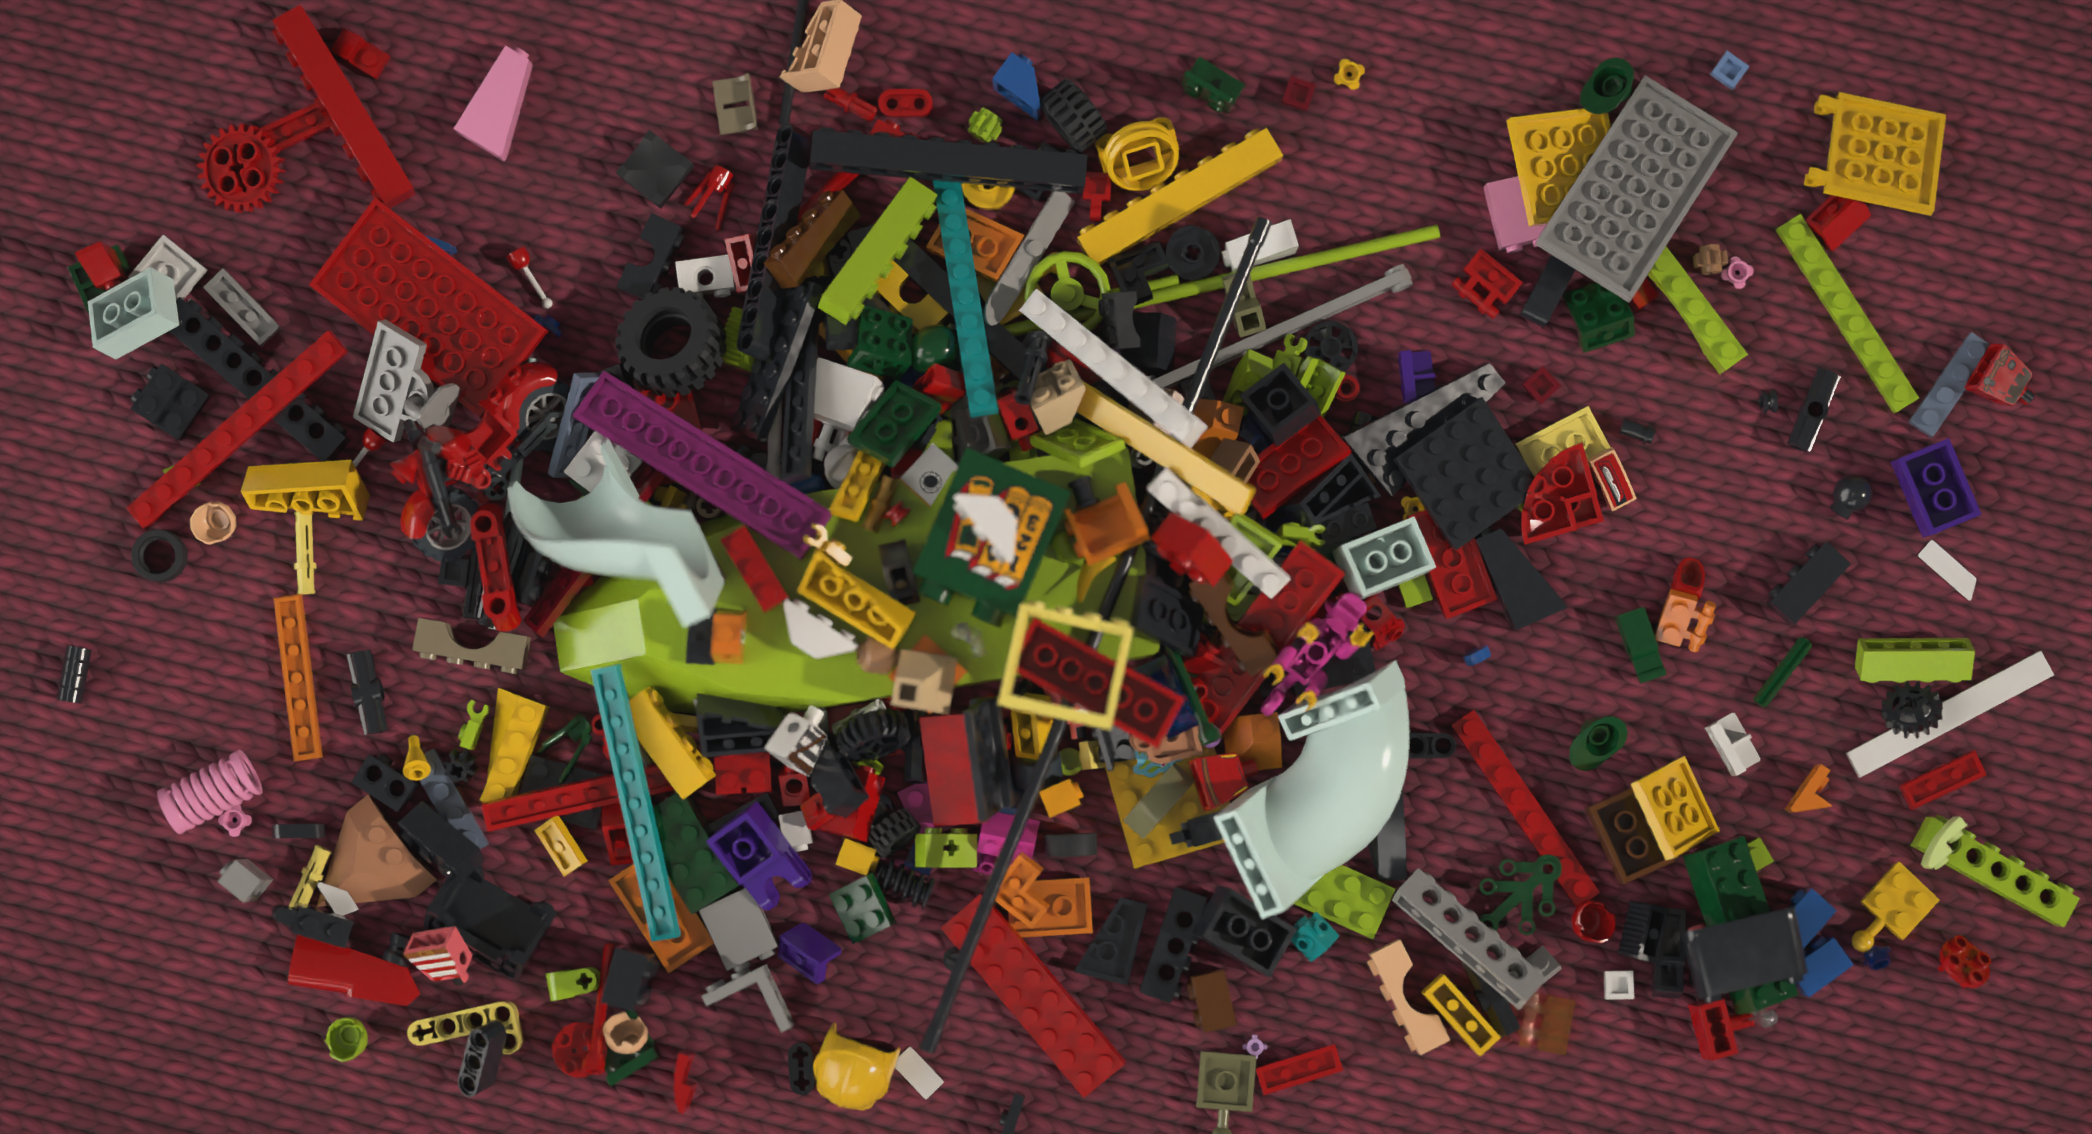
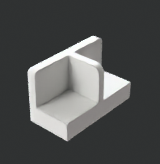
(1733, 744)

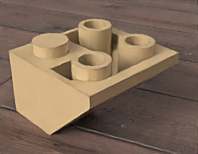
(1057, 396)
(924, 681)

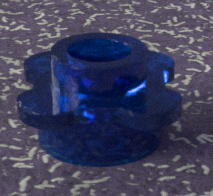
(1877, 957)

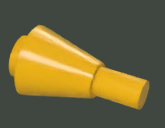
(416, 764)

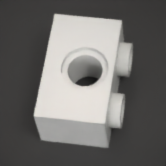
(691, 270)

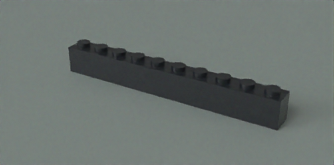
(948, 161)

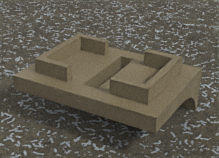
(730, 92)

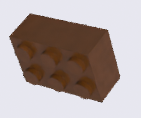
(1626, 836)

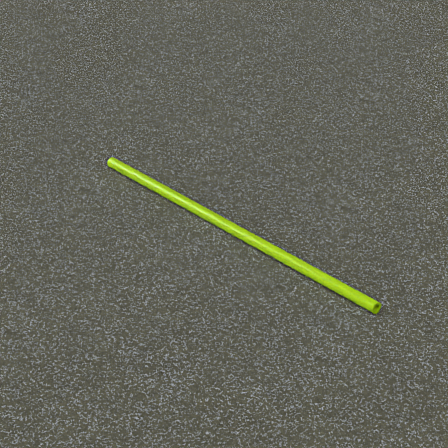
(1261, 272)

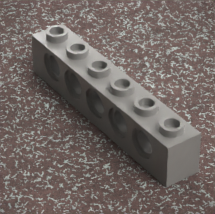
(1472, 953)

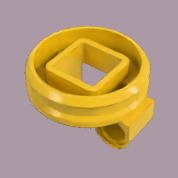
(1134, 137)

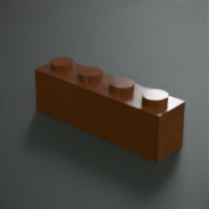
(812, 238)

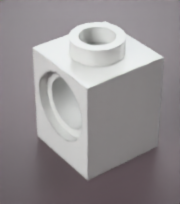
(795, 830)

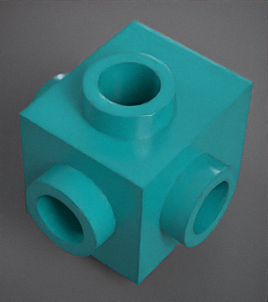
(1313, 936)

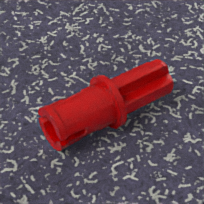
(851, 103)

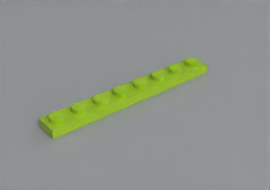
(1847, 313)

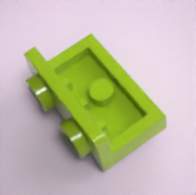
(1320, 381)

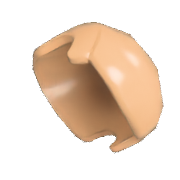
(213, 522)
(624, 1033)

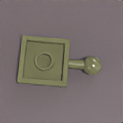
(1225, 1085)

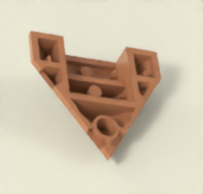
(374, 860)

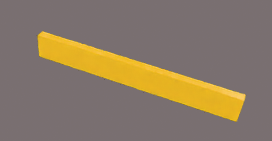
(1165, 450)

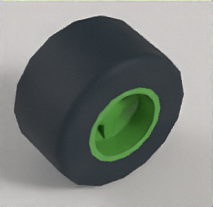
(1024, 767)

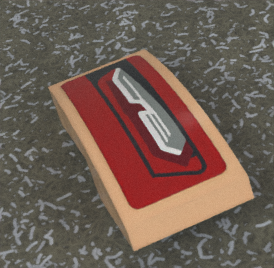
(1612, 479)

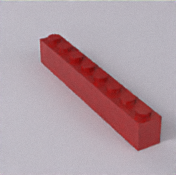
(343, 107)

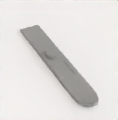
(1027, 257)

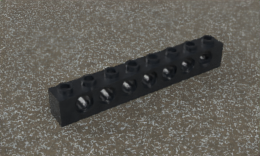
(324, 448)

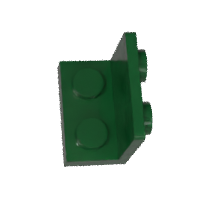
(1212, 85)
(1599, 316)
(883, 344)
(622, 1065)

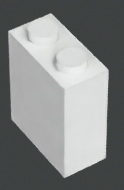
(844, 394)

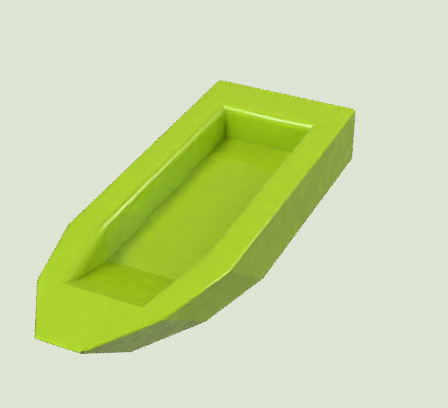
(638, 627)

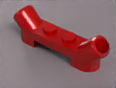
(494, 566)

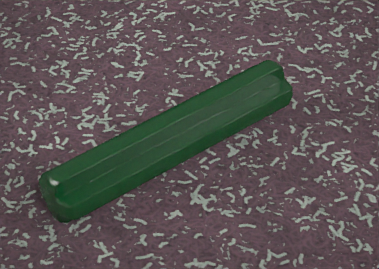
(1782, 672)

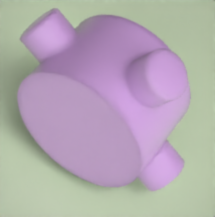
(1254, 1046)

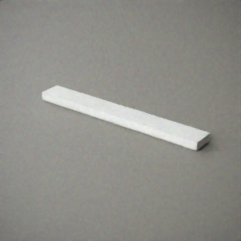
(1955, 712)

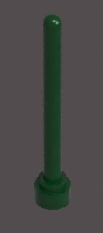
(1207, 731)

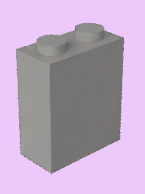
(739, 930)

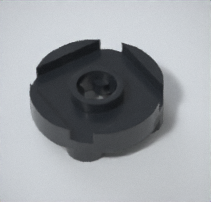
(1199, 239)

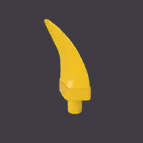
(1088, 573)

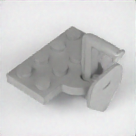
(398, 388)

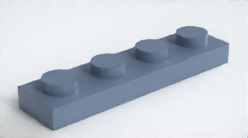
(1949, 386)
(571, 432)
(450, 802)

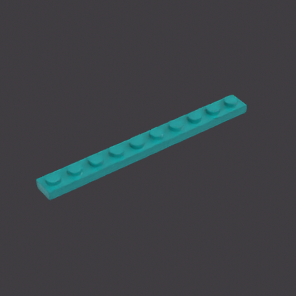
(965, 299)
(635, 802)

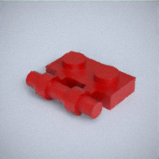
(1492, 277)

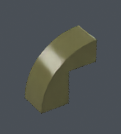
(1158, 800)

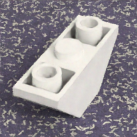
(991, 521)
(815, 634)

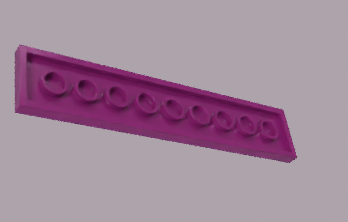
(701, 464)

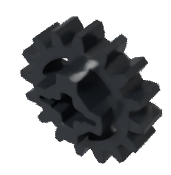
(1912, 708)

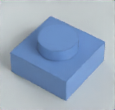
(1729, 70)

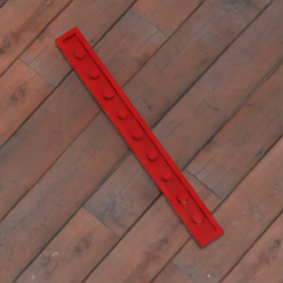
(237, 429)

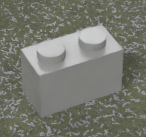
(244, 880)

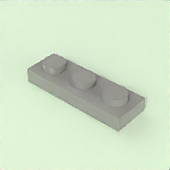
(242, 307)

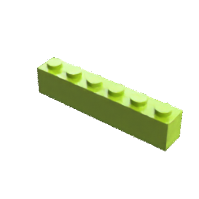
(877, 251)

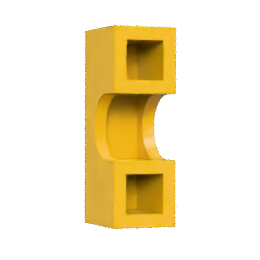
(923, 313)

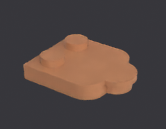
(1172, 749)

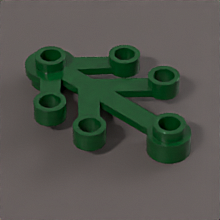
(1523, 890)

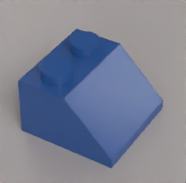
(1018, 84)

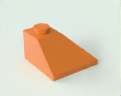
(1222, 422)
(1256, 739)

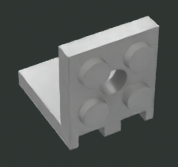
(767, 985)

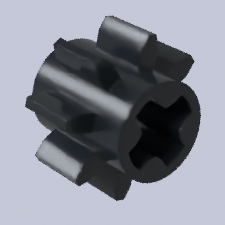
(460, 765)

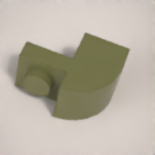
(1248, 313)

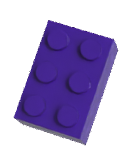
(1935, 488)

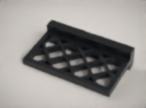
(988, 757)

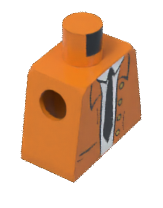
(729, 636)

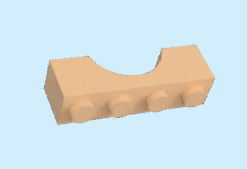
(1423, 1030)

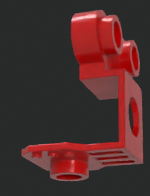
(1384, 629)

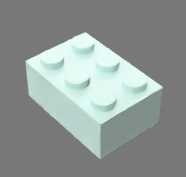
(133, 313)
(1384, 558)

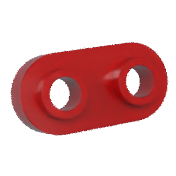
(905, 103)

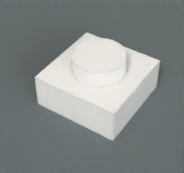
(1618, 985)

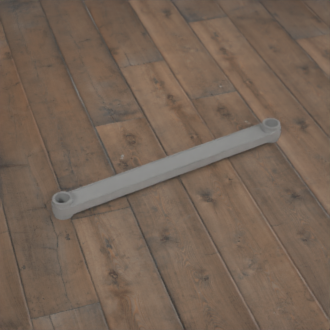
(1396, 279)

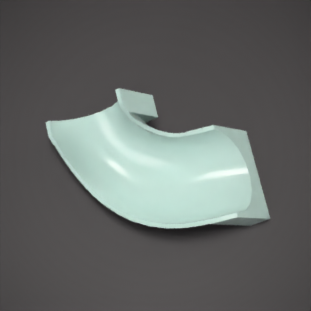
(624, 538)
(1331, 796)

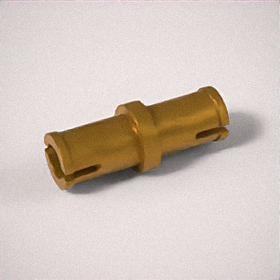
(880, 504)

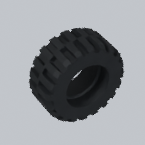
(653, 317)

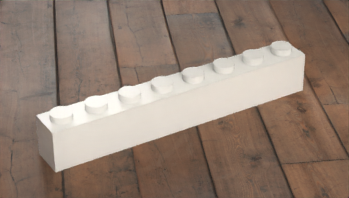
(1113, 368)

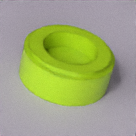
(1070, 761)

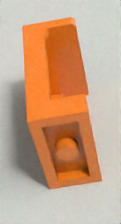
(1107, 527)

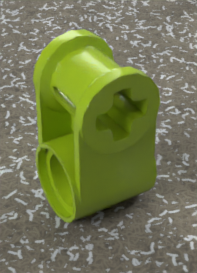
(569, 982)

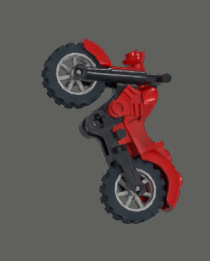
(476, 457)

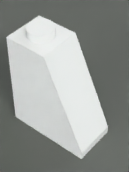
(1278, 244)

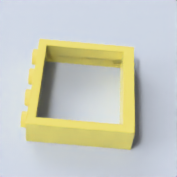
(1065, 616)

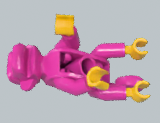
(1321, 641)

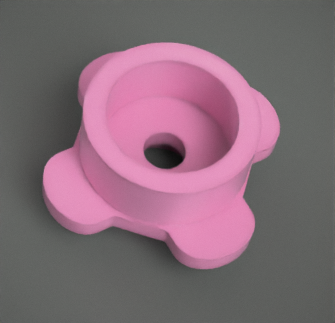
(1744, 269)
(227, 820)

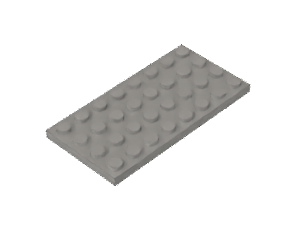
(1636, 188)

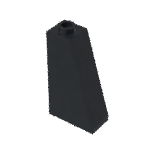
(1517, 583)

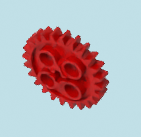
(218, 174)

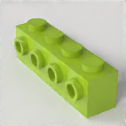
(1914, 659)

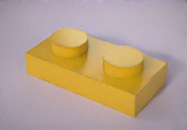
(560, 845)

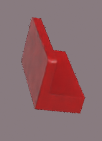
(1837, 219)

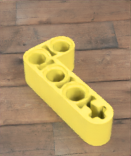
(464, 1026)

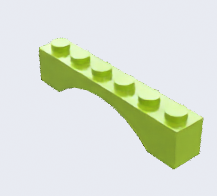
(1707, 327)

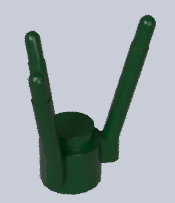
(576, 729)

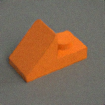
(1805, 797)

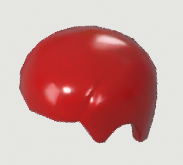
(1593, 922)

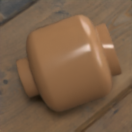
(876, 656)

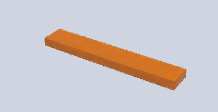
(297, 677)

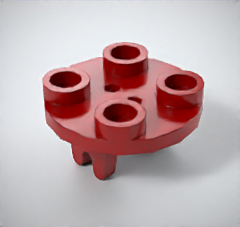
(1964, 962)
(574, 1036)

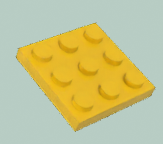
(1675, 808)

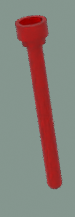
(594, 1062)

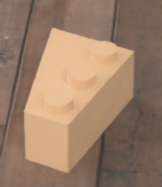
(826, 49)

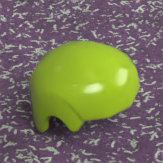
(346, 1038)

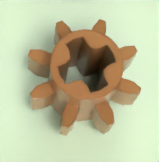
(1710, 259)

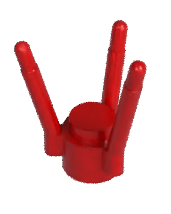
(716, 181)

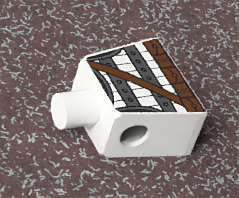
(799, 741)

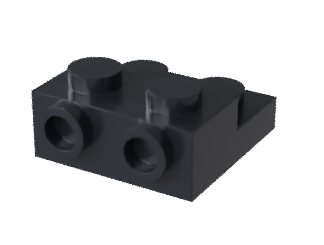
(169, 401)

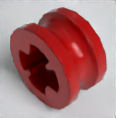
(897, 513)

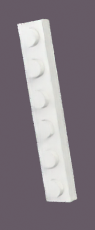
(1246, 556)

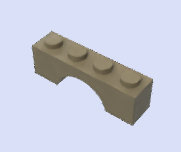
(506, 650)

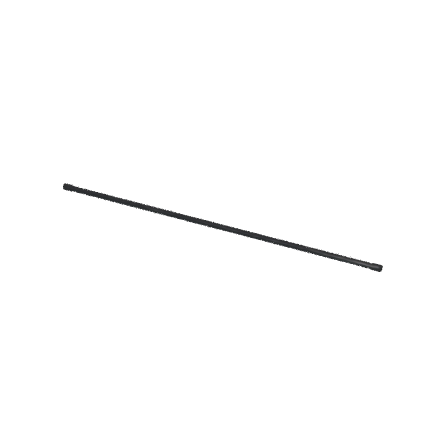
(936, 1027)

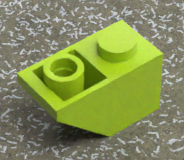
(1248, 372)

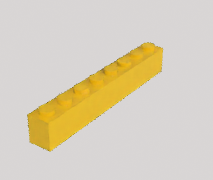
(1181, 197)

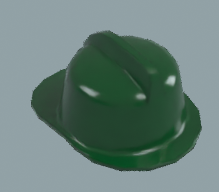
(1607, 86)
(1597, 741)

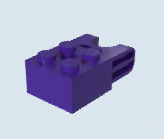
(756, 852)

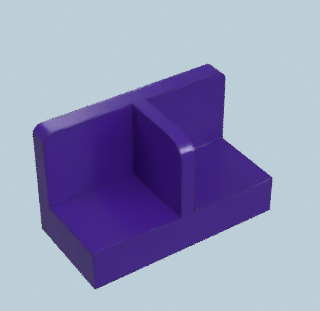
(1415, 373)
(807, 951)

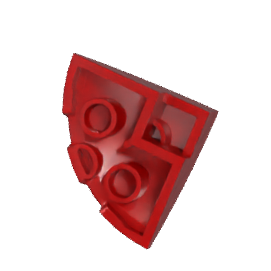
(1560, 497)

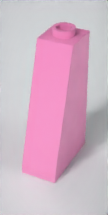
(496, 105)

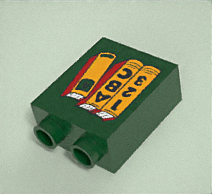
(964, 565)

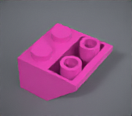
(993, 836)

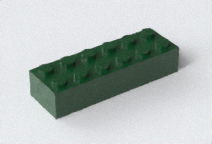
(1731, 891)

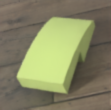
(1938, 850)

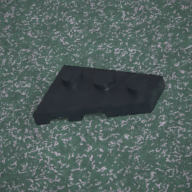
(1115, 944)

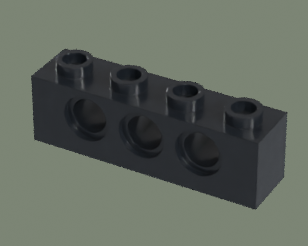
(1152, 983)

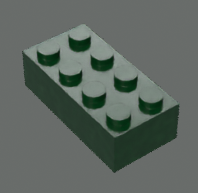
(687, 856)

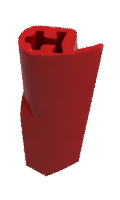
(350, 972)

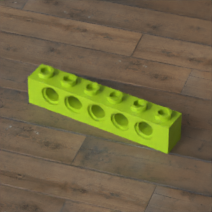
(2055, 911)

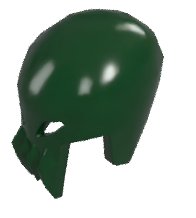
(935, 346)

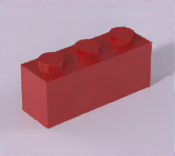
(754, 569)

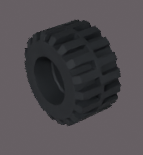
(1073, 115)

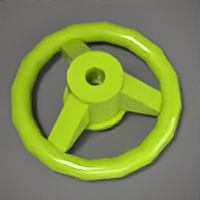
(1068, 292)

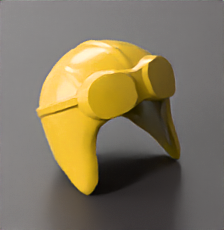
(852, 1073)

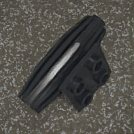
(525, 567)

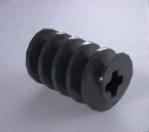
(905, 883)

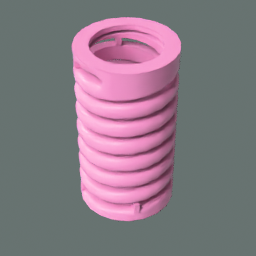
(206, 786)

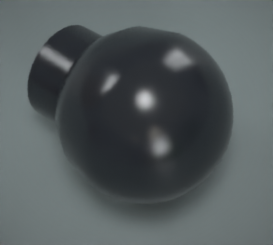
(1850, 495)

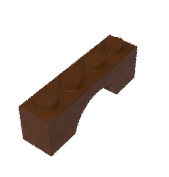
(1253, 648)

